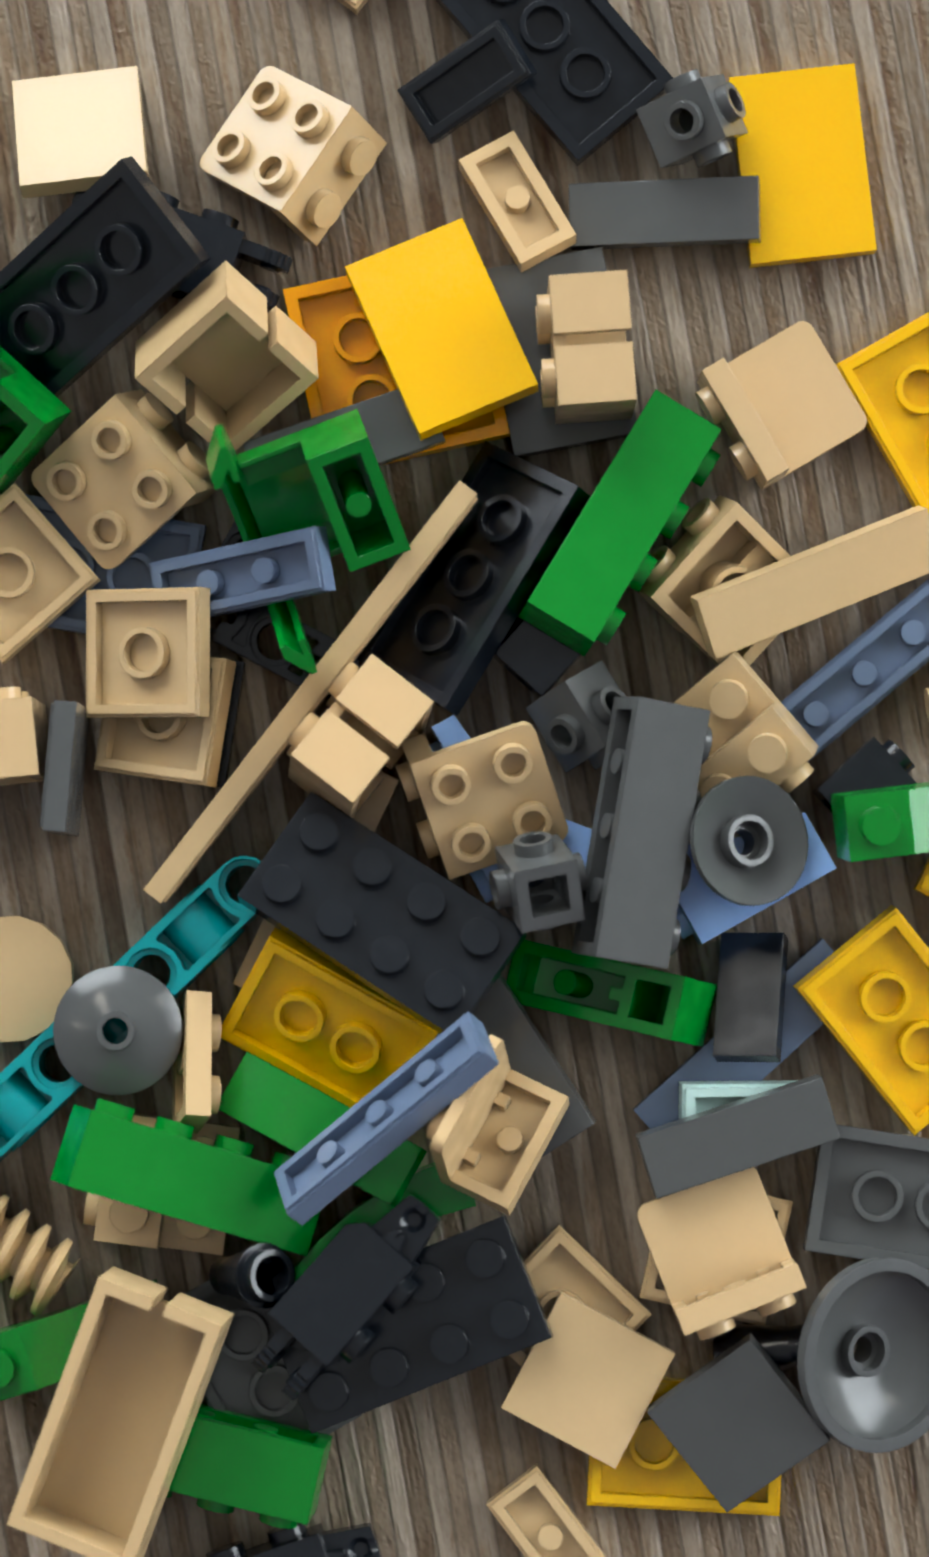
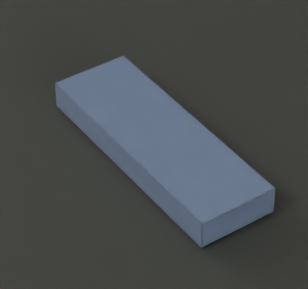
(254, 571)

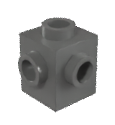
(694, 120)
(577, 716)
(539, 882)

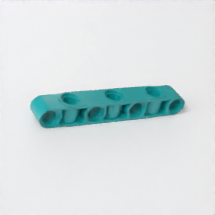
(189, 942)

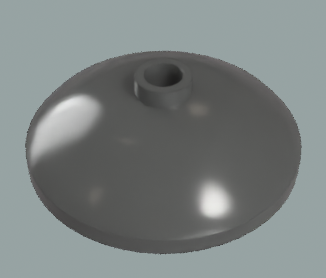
(881, 1391)

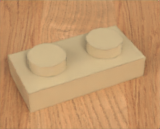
(517, 201)
(194, 1087)

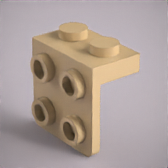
(293, 151)
(780, 404)
(123, 476)
(480, 795)
(495, 1134)
(720, 1253)

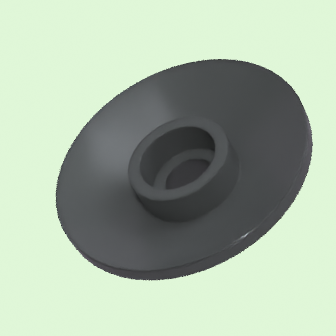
(771, 834)
(152, 1025)

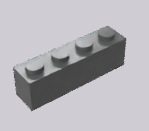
(642, 831)

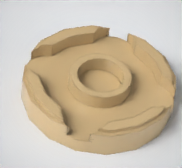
(32, 977)

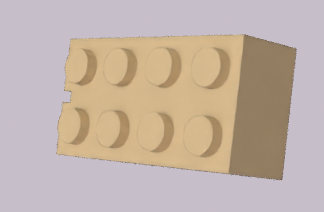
(120, 1417)

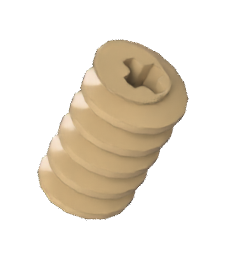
(30, 1260)

